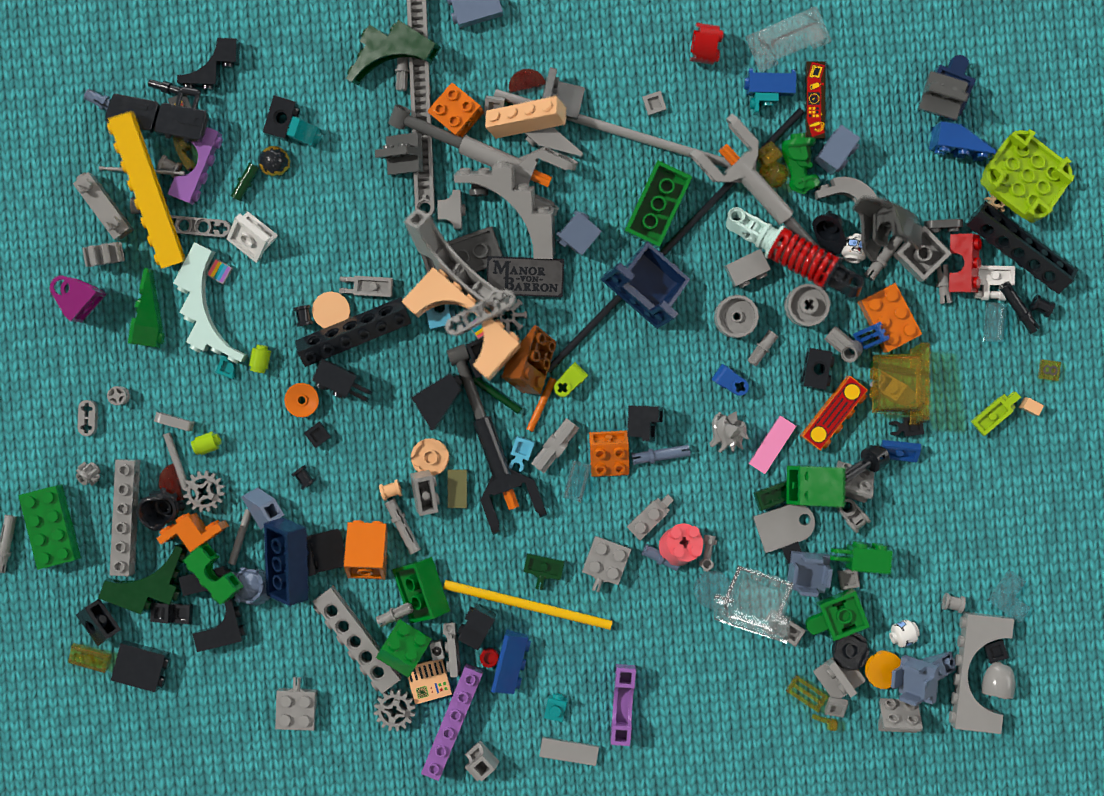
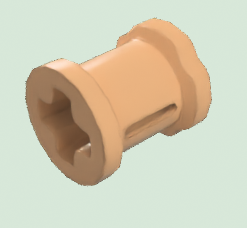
(390, 490)

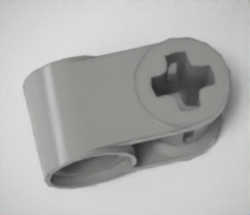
(854, 516)

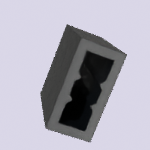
(140, 666)

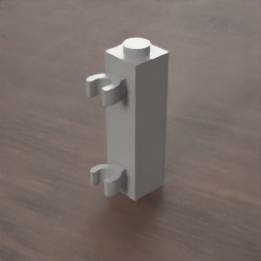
(103, 206)

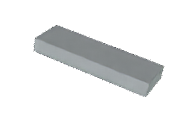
(569, 751)

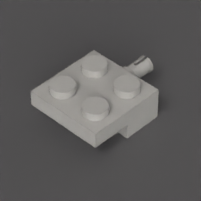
(605, 562)
(296, 707)

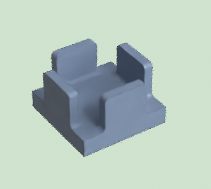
(810, 573)
(916, 681)

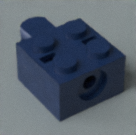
(957, 69)

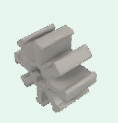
(103, 254)
(508, 321)

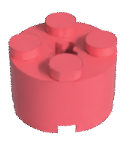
(690, 547)

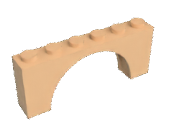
(437, 291)

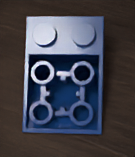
(959, 141)

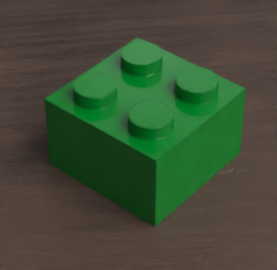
(403, 648)

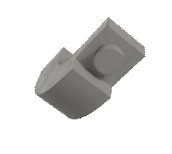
(845, 186)

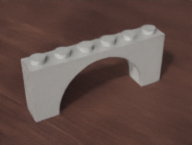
(975, 633)

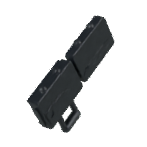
(166, 119)

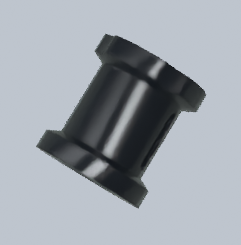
(1042, 306)
(303, 315)
(303, 477)

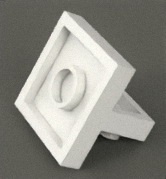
(251, 236)

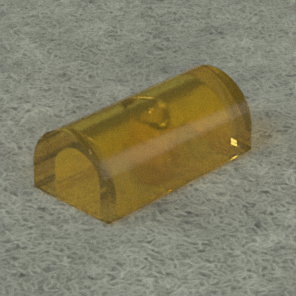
(89, 658)

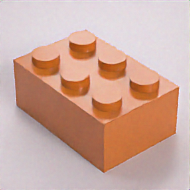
(894, 314)

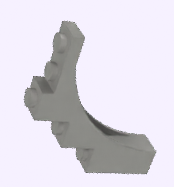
(501, 180)
(433, 245)

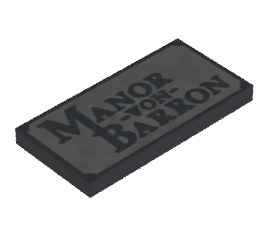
(526, 275)

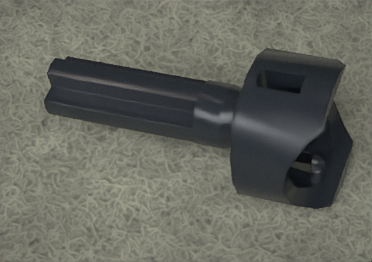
(869, 460)

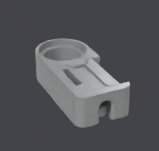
(174, 421)

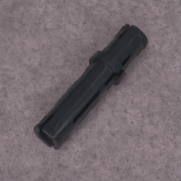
(1018, 306)

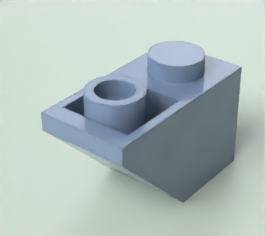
(262, 507)
(944, 661)

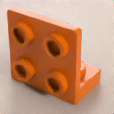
(456, 110)
(609, 453)

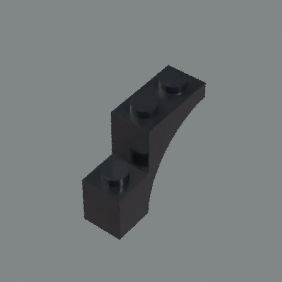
(208, 77)

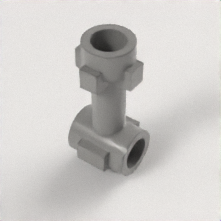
(706, 562)

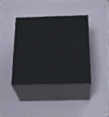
(787, 551)

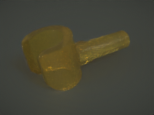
(831, 722)

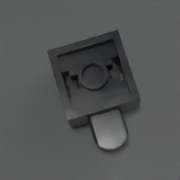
(339, 380)

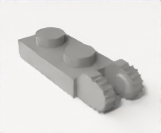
(369, 286)

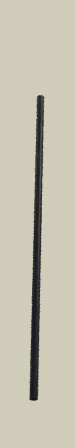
(669, 245)

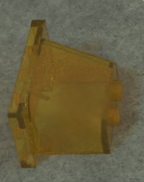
(902, 384)

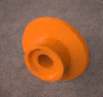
(292, 400)

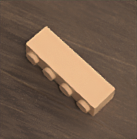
(526, 117)

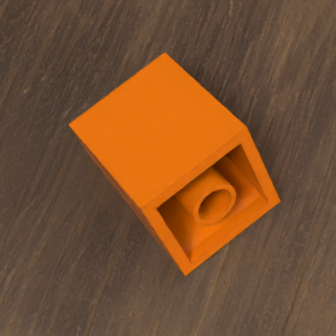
(366, 550)

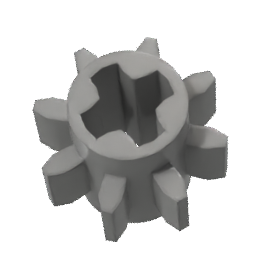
(88, 473)

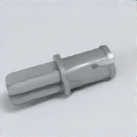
(402, 74)
(762, 348)
(394, 614)

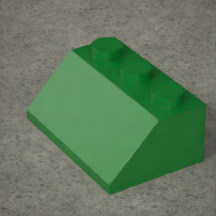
(422, 588)

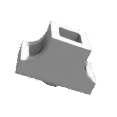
(452, 209)

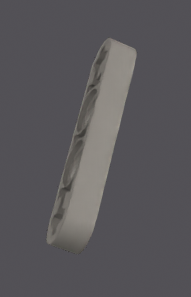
(194, 226)
(482, 316)

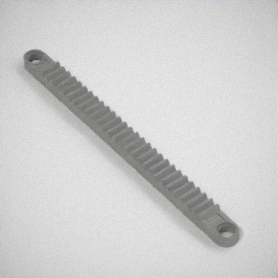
(420, 104)

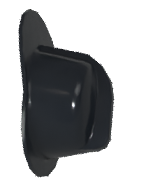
(830, 232)

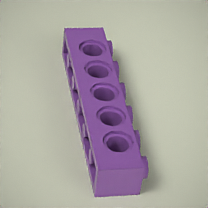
(452, 722)

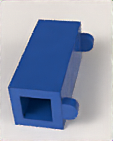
(771, 83)

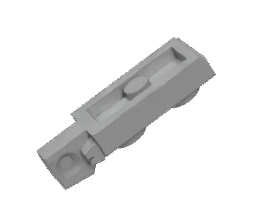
(650, 517)
(452, 648)

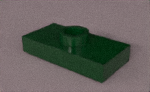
(771, 495)

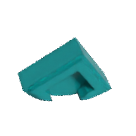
(226, 368)

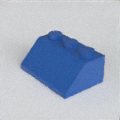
(510, 662)

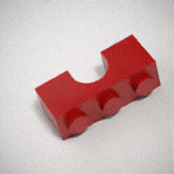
(968, 278)

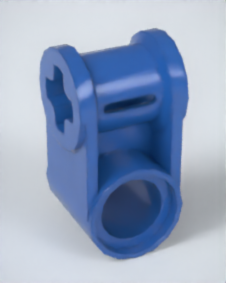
(728, 378)

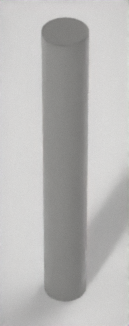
(175, 459)
(240, 537)

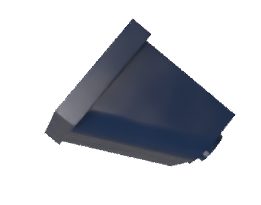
(648, 284)

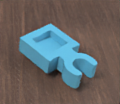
(521, 450)

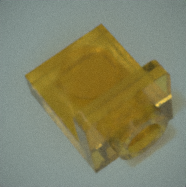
(768, 154)

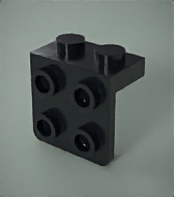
(325, 551)

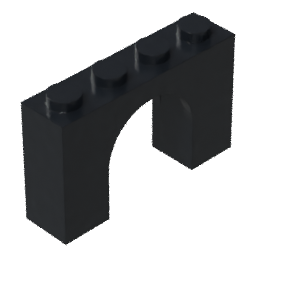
(229, 630)

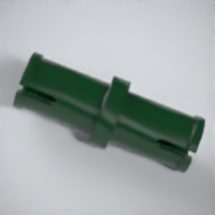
(245, 181)

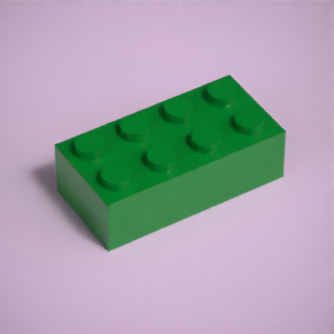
(658, 204)
(49, 526)

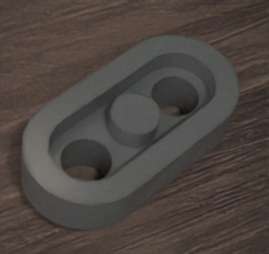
(951, 224)

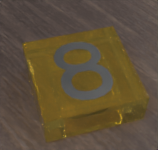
(1049, 370)

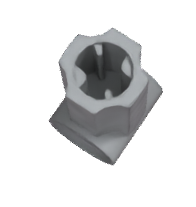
(842, 343)

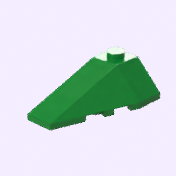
(147, 326)

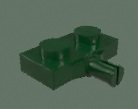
(543, 568)

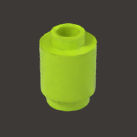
(259, 358)
(206, 443)

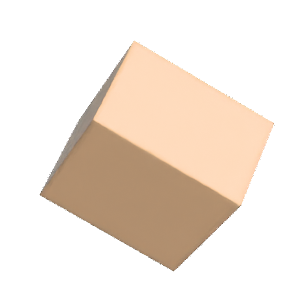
(1031, 406)

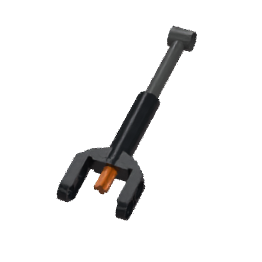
(502, 478)

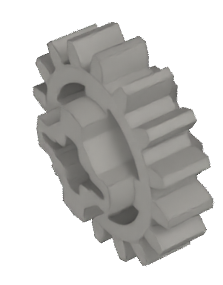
(193, 485)
(387, 708)

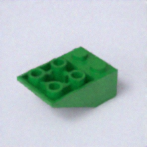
(815, 486)

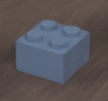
(837, 148)

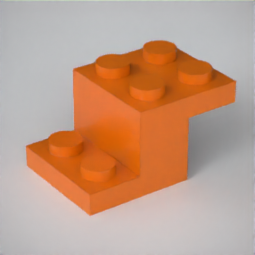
(191, 531)

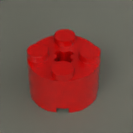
(705, 43)

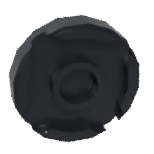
(851, 651)

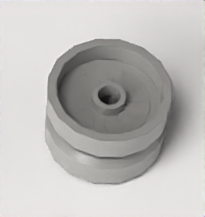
(818, 305)
(724, 316)

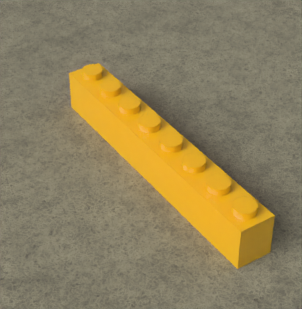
(147, 189)

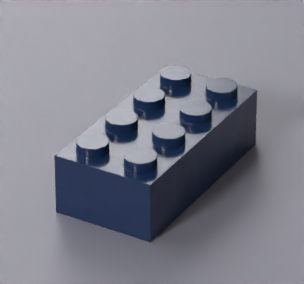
(286, 561)

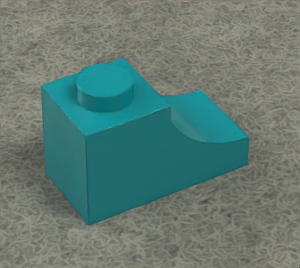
(304, 132)

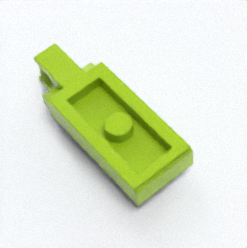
(995, 413)

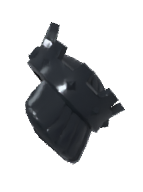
(159, 509)

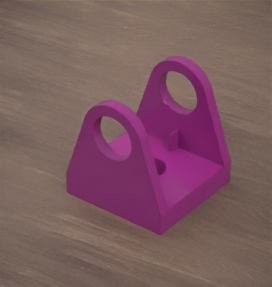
(79, 299)

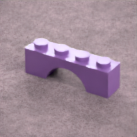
(188, 186)
(622, 705)

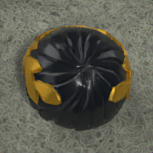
(274, 161)

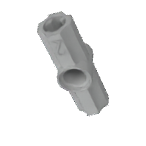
(555, 445)

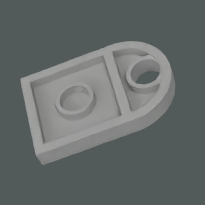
(782, 526)

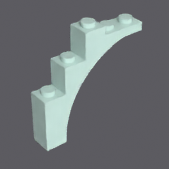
(193, 279)

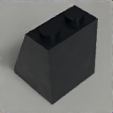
(438, 399)

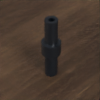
(165, 87)

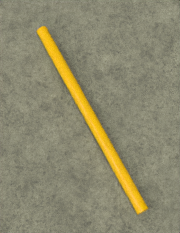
(527, 604)

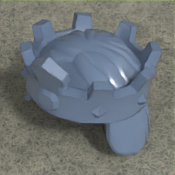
(254, 586)

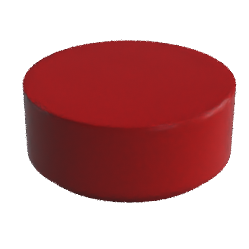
(489, 657)

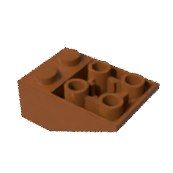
(531, 362)

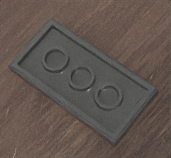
(472, 249)

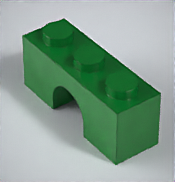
(201, 564)

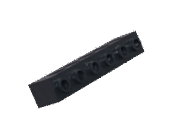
(1061, 273)
(352, 332)

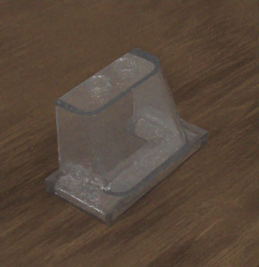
(788, 37)
(756, 604)

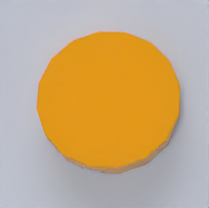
(880, 668)

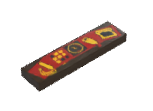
(815, 98)

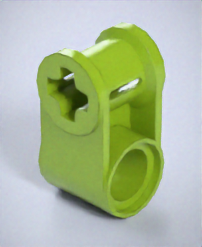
(572, 378)

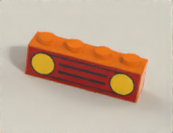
(834, 412)

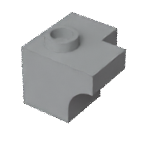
(481, 761)

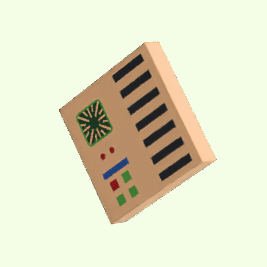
(429, 681)

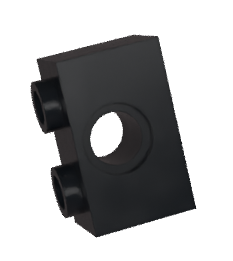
(278, 107)
(809, 377)
(98, 622)

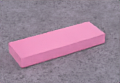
(772, 444)

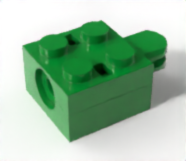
(865, 558)
(837, 614)

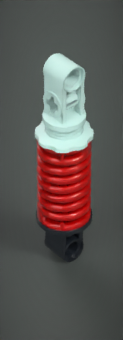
(795, 254)

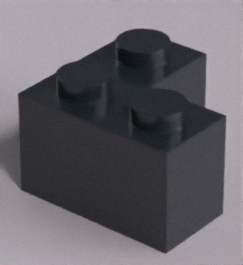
(477, 626)

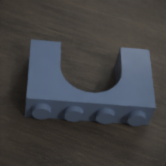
(474, 11)

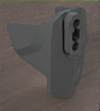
(878, 219)

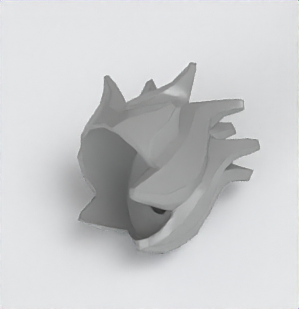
(728, 431)

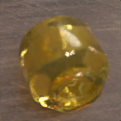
(775, 174)

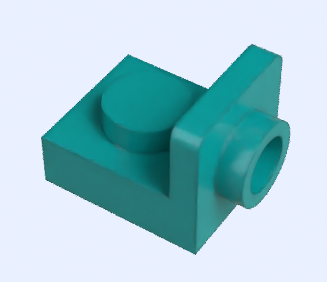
(766, 99)
(555, 707)

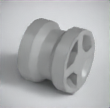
(114, 396)

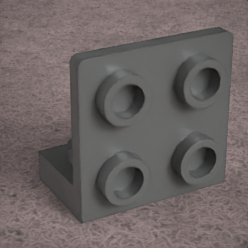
(569, 94)

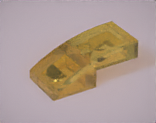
(181, 148)

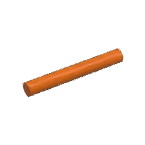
(541, 404)

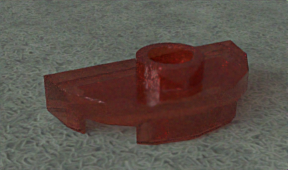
(525, 79)
(169, 480)

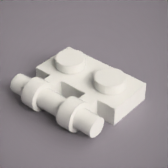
(994, 276)

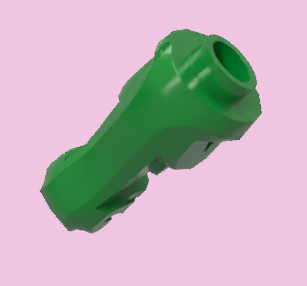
(798, 156)

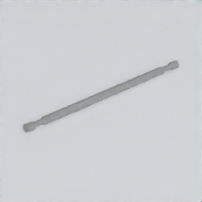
(157, 171)

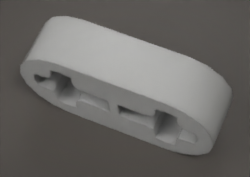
(92, 418)

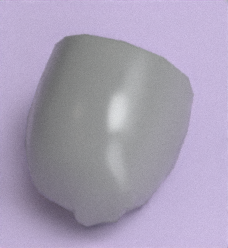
(999, 681)

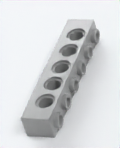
(124, 517)
(356, 628)

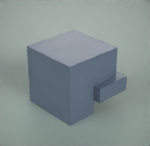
(578, 233)

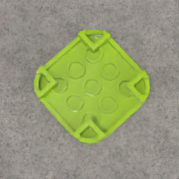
(1027, 176)

